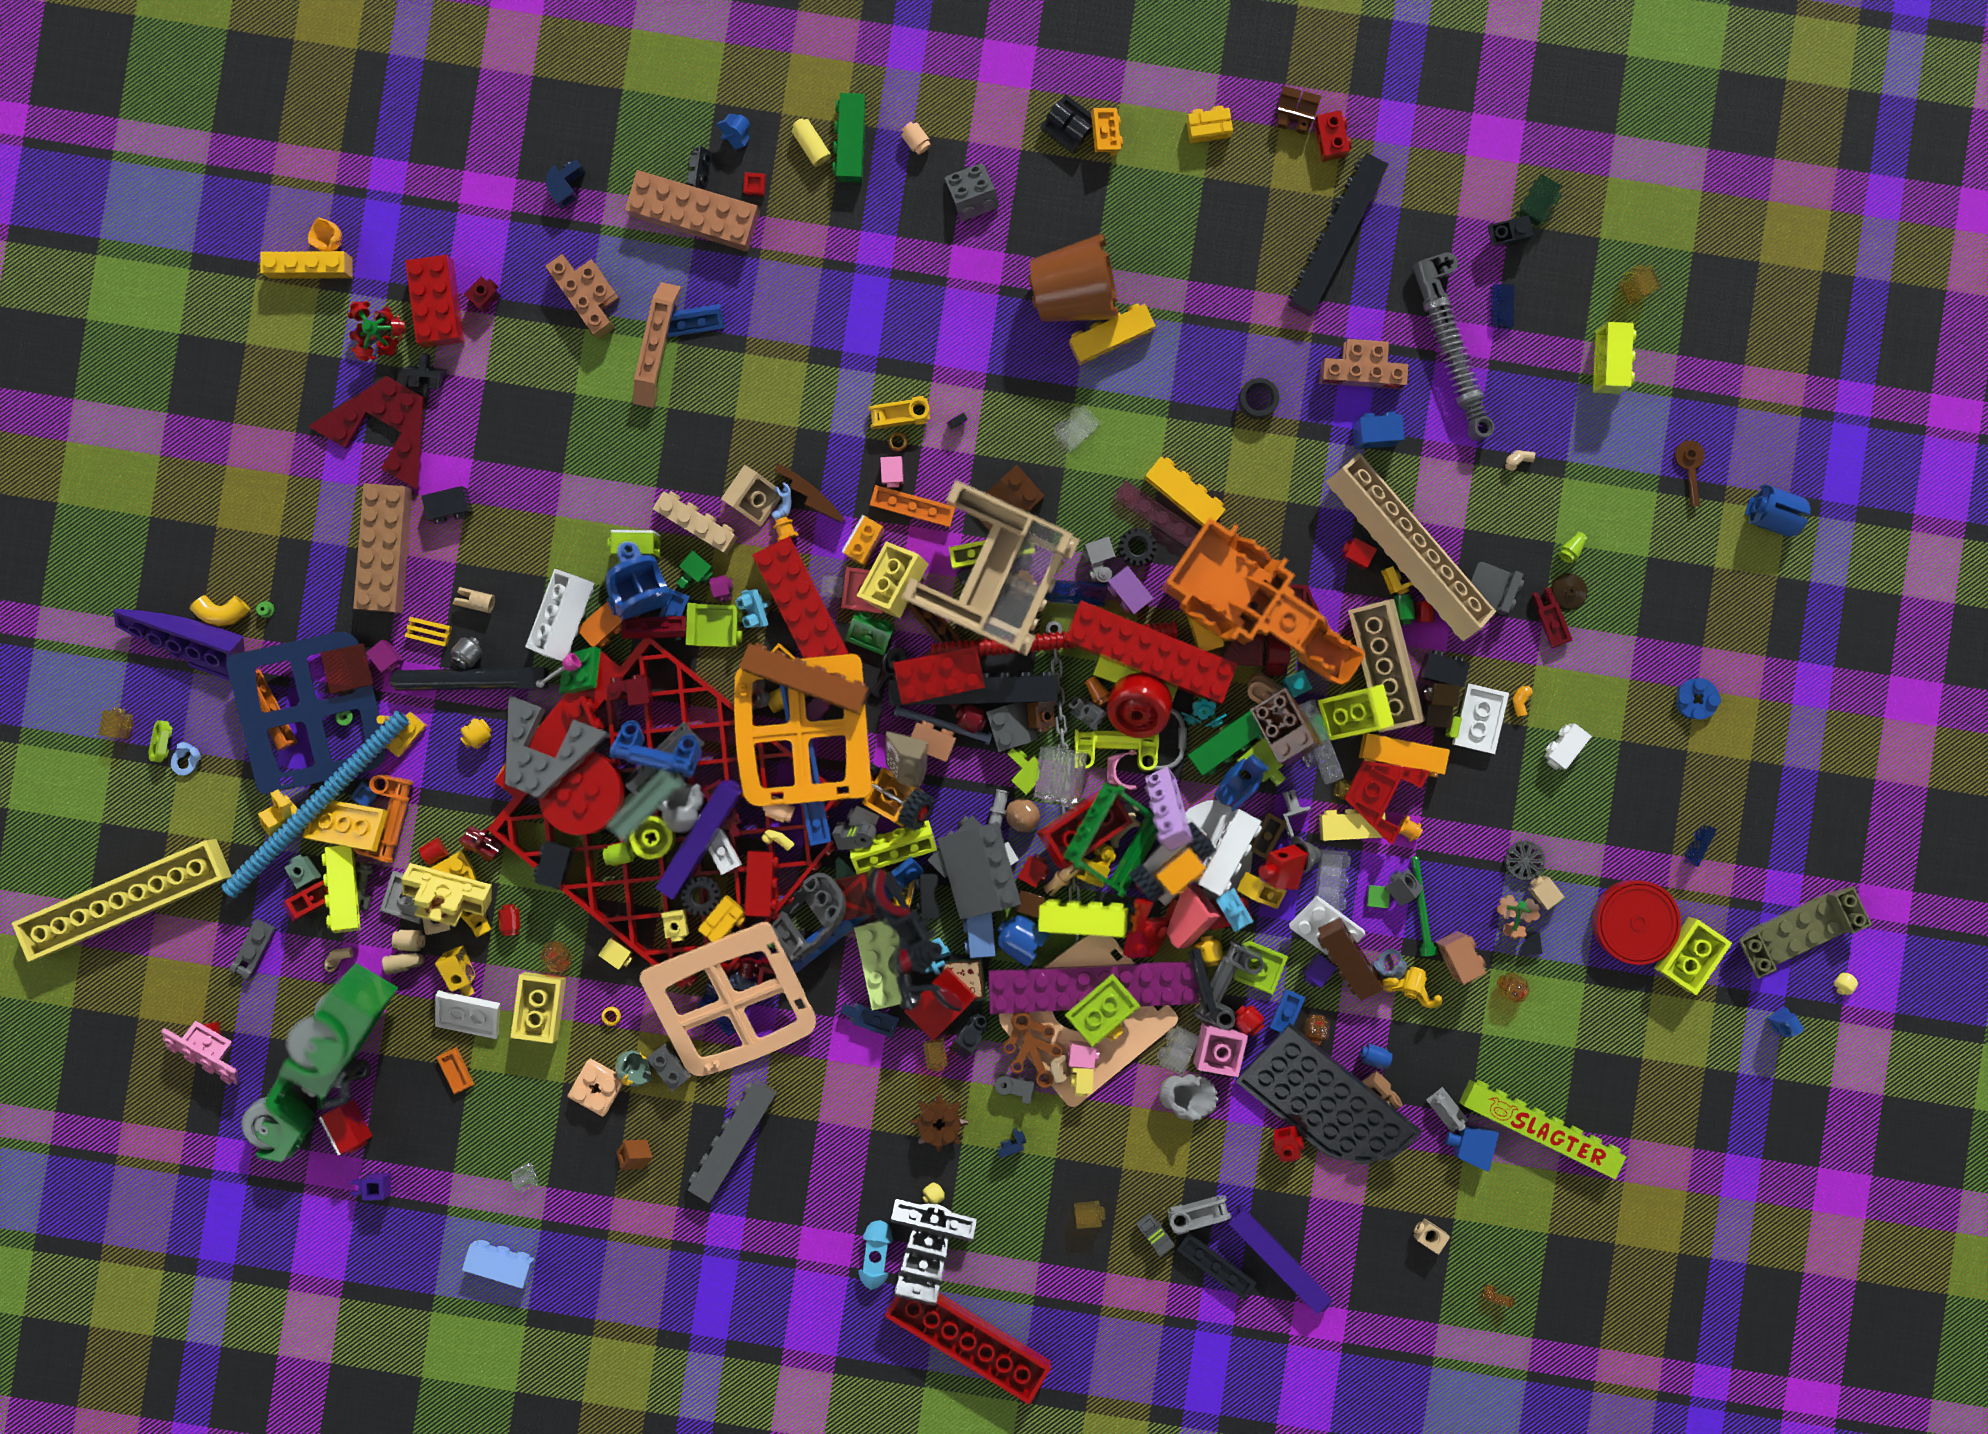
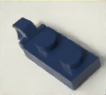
(873, 1020)

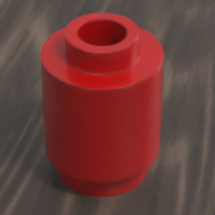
(509, 920)

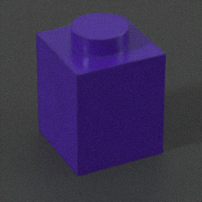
(1318, 971)

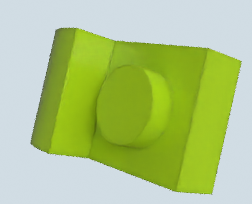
(1027, 776)

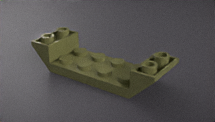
(1803, 929)

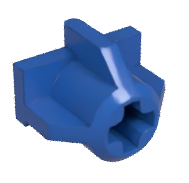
(735, 129)

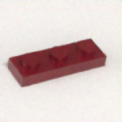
(654, 627)

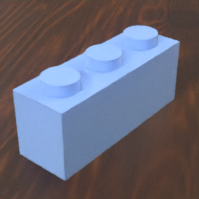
(498, 1263)

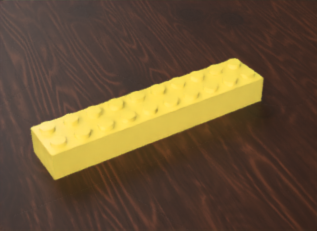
(121, 900)

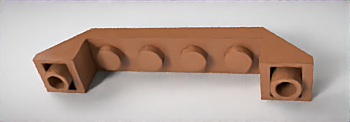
(653, 344)

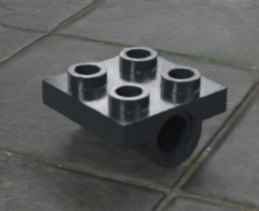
(1067, 123)

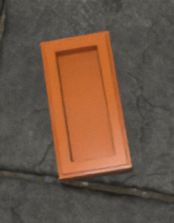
(455, 1070)

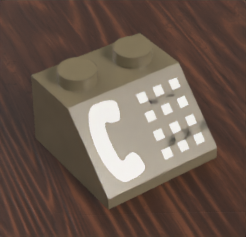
(906, 758)

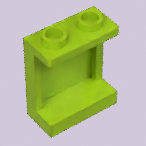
(713, 625)

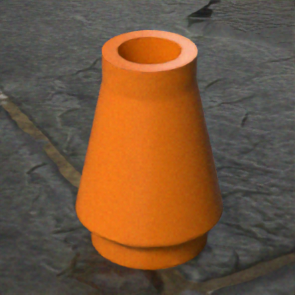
(1097, 691)

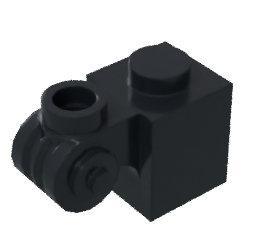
(969, 1036)

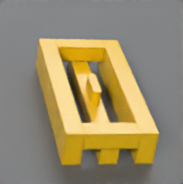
(411, 627)

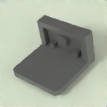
(972, 191)
(1497, 586)

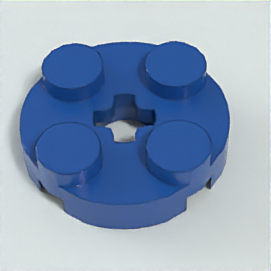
(1709, 700)

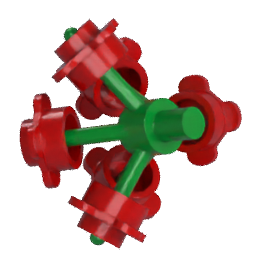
(369, 330)

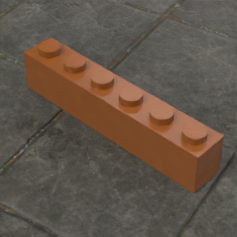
(803, 678)

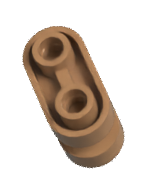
(1262, 687)

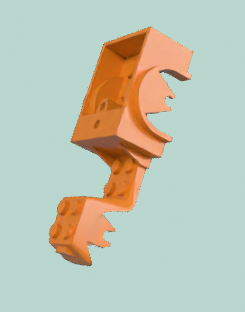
(1227, 573)

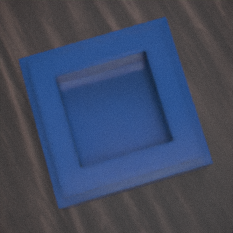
(363, 795)

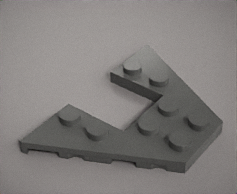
(536, 771)

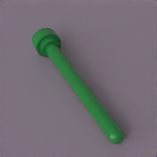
(1427, 947)

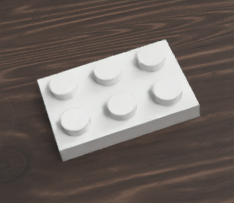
(1481, 718)
(1316, 915)
(467, 1014)

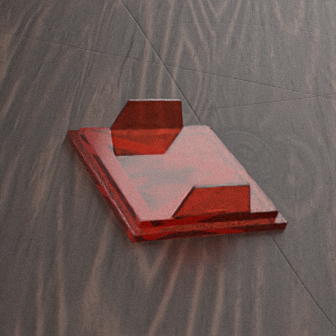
(856, 903)

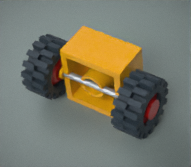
(896, 801)
(1177, 870)

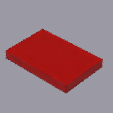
(932, 1015)

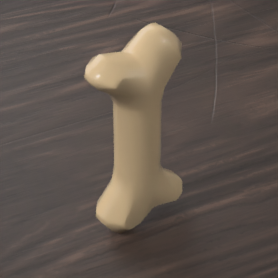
(1116, 838)

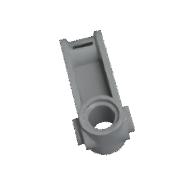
(1199, 1214)

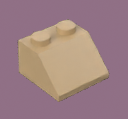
(752, 495)

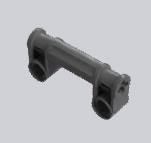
(1236, 957)

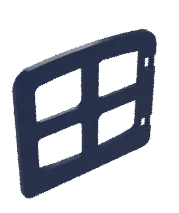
(309, 710)

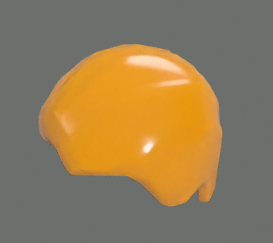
(325, 235)

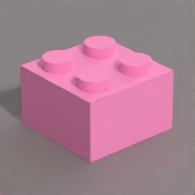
(1220, 1050)

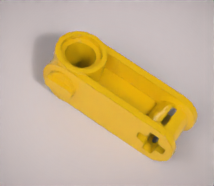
(899, 413)

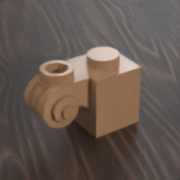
(1382, 1088)

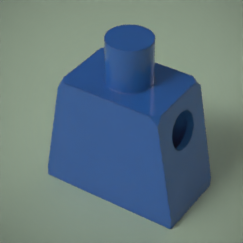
(1474, 1145)

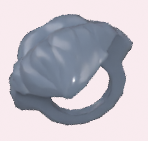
(1397, 972)

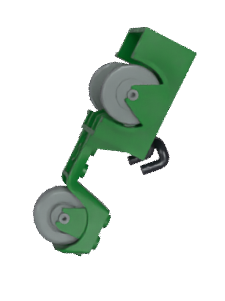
(321, 1058)

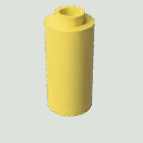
(810, 142)

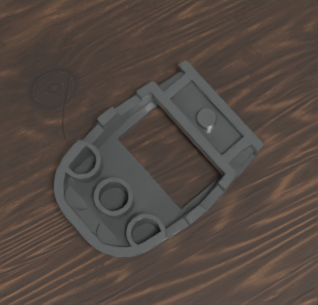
(826, 902)

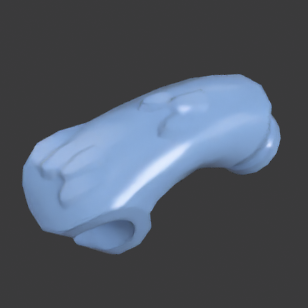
(784, 508)
(740, 982)

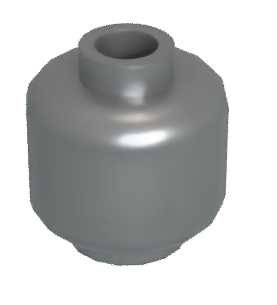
(466, 652)

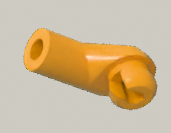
(1520, 698)

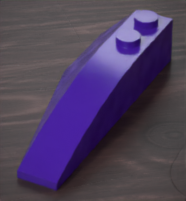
(196, 642)

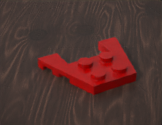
(1373, 790)
(1146, 932)

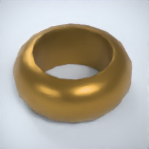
(897, 434)

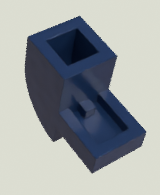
(558, 182)

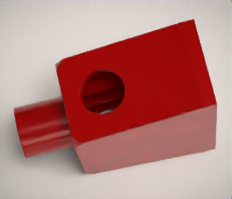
(1284, 867)

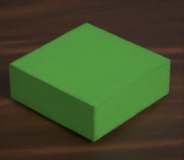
(1378, 896)

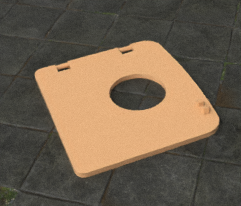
(1139, 1032)

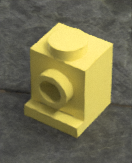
(678, 917)
(1082, 1080)

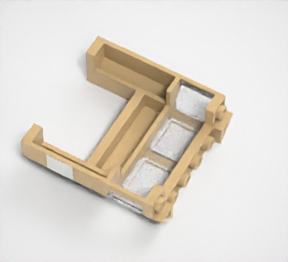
(1008, 575)

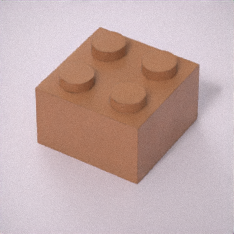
(939, 743)
(1461, 957)

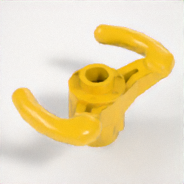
(1413, 987)

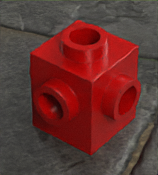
(1287, 1144)

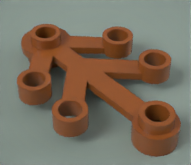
(1030, 1045)

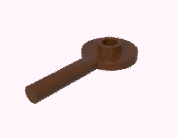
(1690, 456)

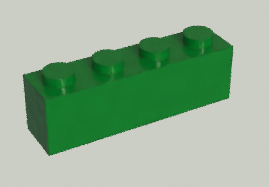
(850, 137)
(1225, 743)

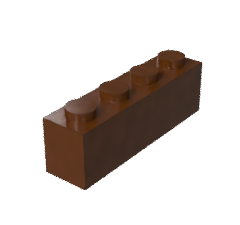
(1350, 959)

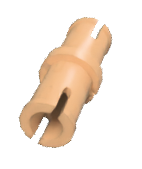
(1061, 879)

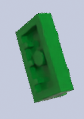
(870, 632)

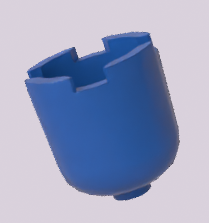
(1020, 938)

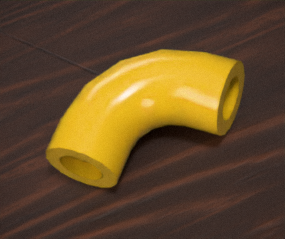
(219, 615)

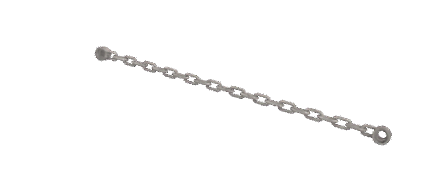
(1061, 732)

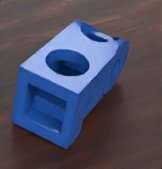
(1785, 1023)

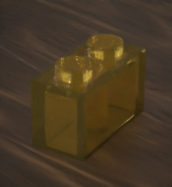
(1639, 283)

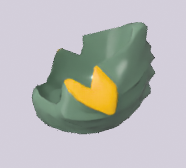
(633, 1069)

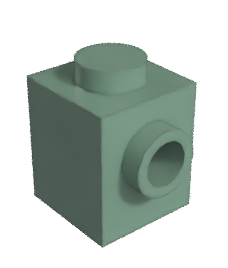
(302, 871)

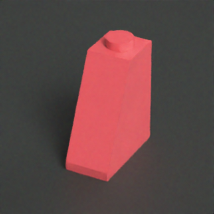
(1191, 917)

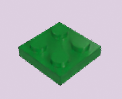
(585, 676)

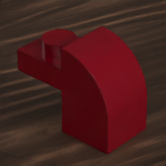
(1277, 656)

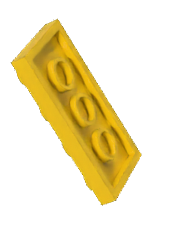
(348, 826)

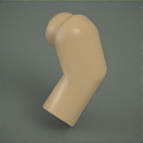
(1517, 457)

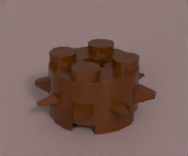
(931, 1132)

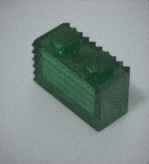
(1540, 199)

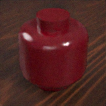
(971, 718)

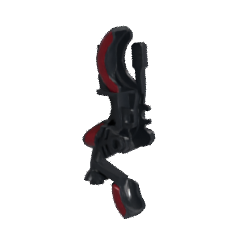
(914, 948)

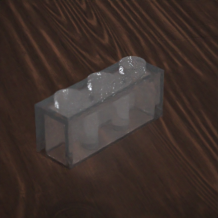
(1332, 877)

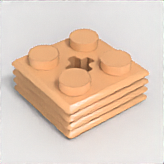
(584, 1093)

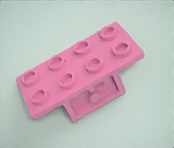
(204, 1047)

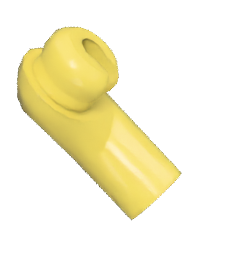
(780, 838)

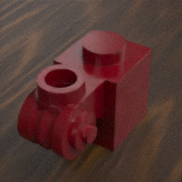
(637, 689)
(759, 968)

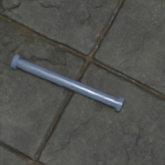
(941, 724)

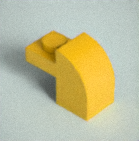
(278, 814)

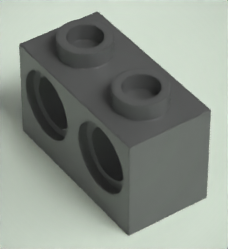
(669, 1066)

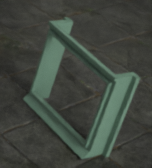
(641, 806)

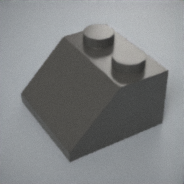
(1011, 726)

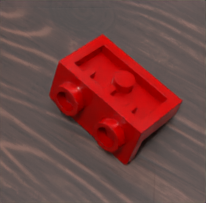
(583, 711)

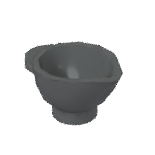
(1313, 852)

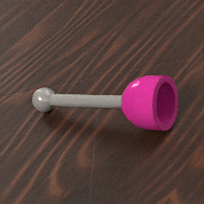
(570, 663)

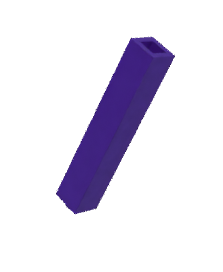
(699, 838)
(1280, 1260)

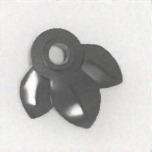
(760, 697)

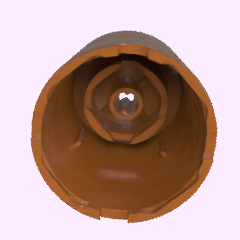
(1074, 283)

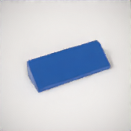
(696, 320)

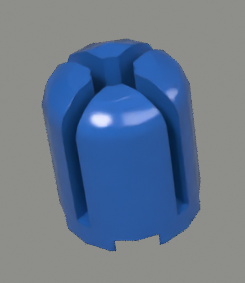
(1778, 511)

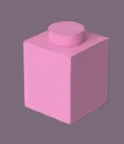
(892, 471)
(1082, 1054)

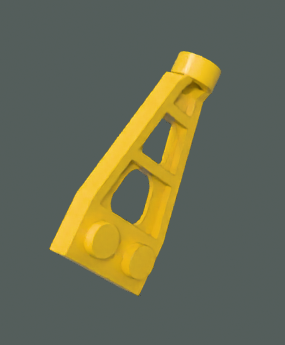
(461, 866)

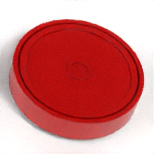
(585, 797)
(1636, 922)

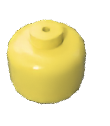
(1846, 984)
(933, 1194)

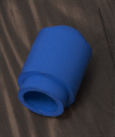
(1375, 1056)

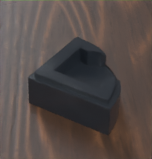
(1531, 945)

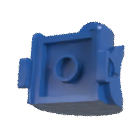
(635, 584)

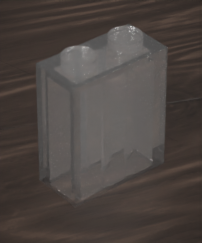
(1060, 775)

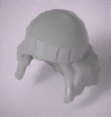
(682, 807)
(1189, 1096)

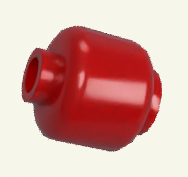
(1249, 1020)

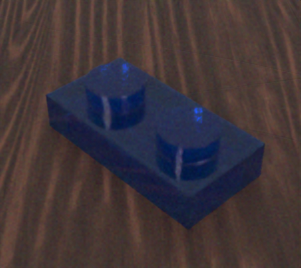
(1502, 305)
(1696, 852)

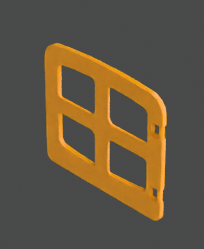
(799, 733)

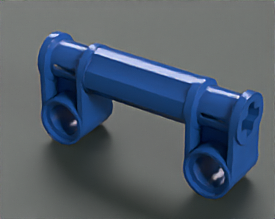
(630, 748)

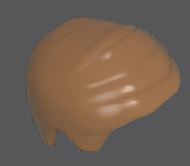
(1022, 815)

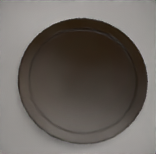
(1569, 591)

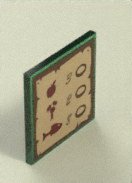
(971, 973)

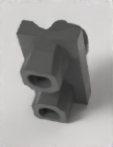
(1087, 712)

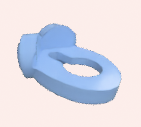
(182, 749)

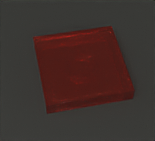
(347, 668)

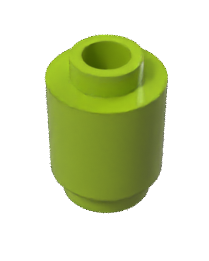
(619, 854)

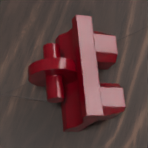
(481, 843)

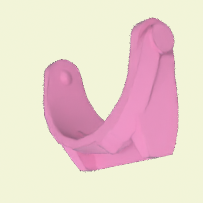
(1111, 769)

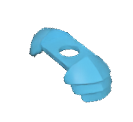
(878, 1236)

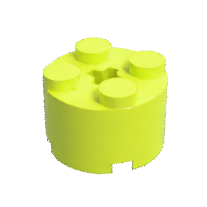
(642, 842)

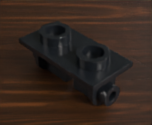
(700, 160)

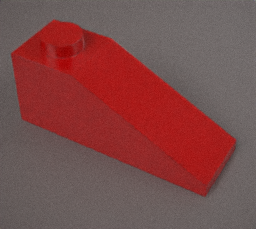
(306, 901)

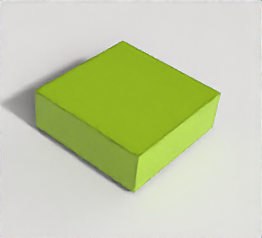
(1454, 730)

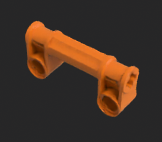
(398, 791)

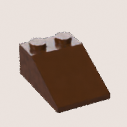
(1016, 491)

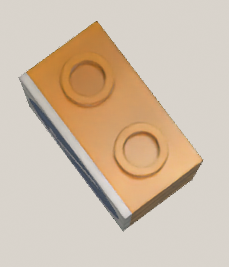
(863, 541)

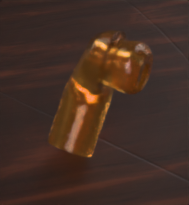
(1500, 1299)

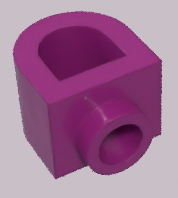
(721, 588)

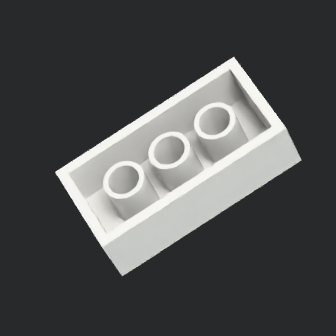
(560, 615)
(1230, 847)

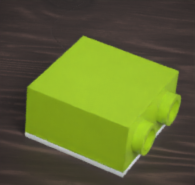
(646, 540)

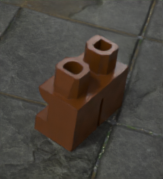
(1305, 112)

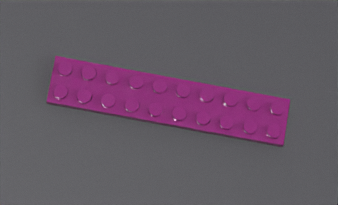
(1066, 986)

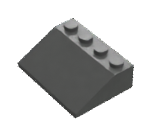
(979, 870)

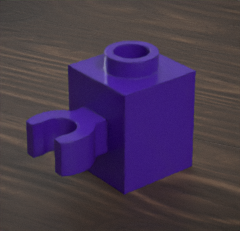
(373, 1186)

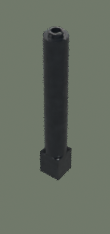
(468, 679)

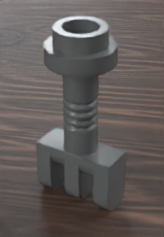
(365, 870)

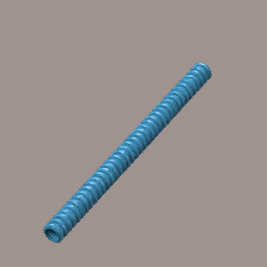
(314, 805)

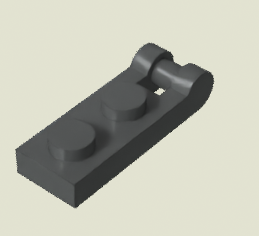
(252, 949)

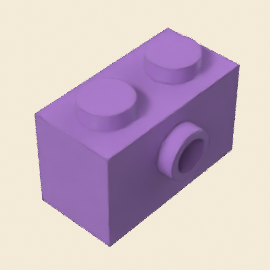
(1129, 591)

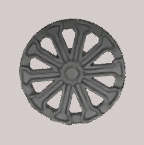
(1524, 860)

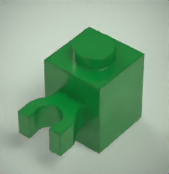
(696, 569)

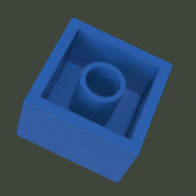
(1378, 431)

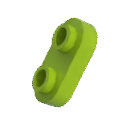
(158, 745)

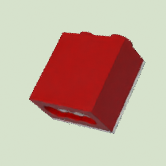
(346, 1128)

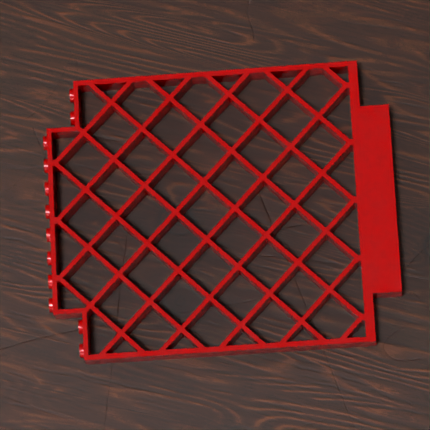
(549, 739)

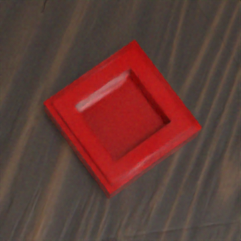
(754, 184)

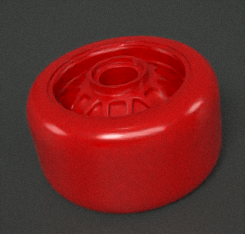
(1139, 705)

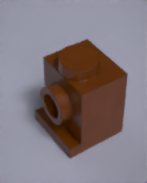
(1041, 715)

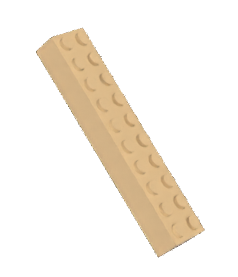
(1411, 547)

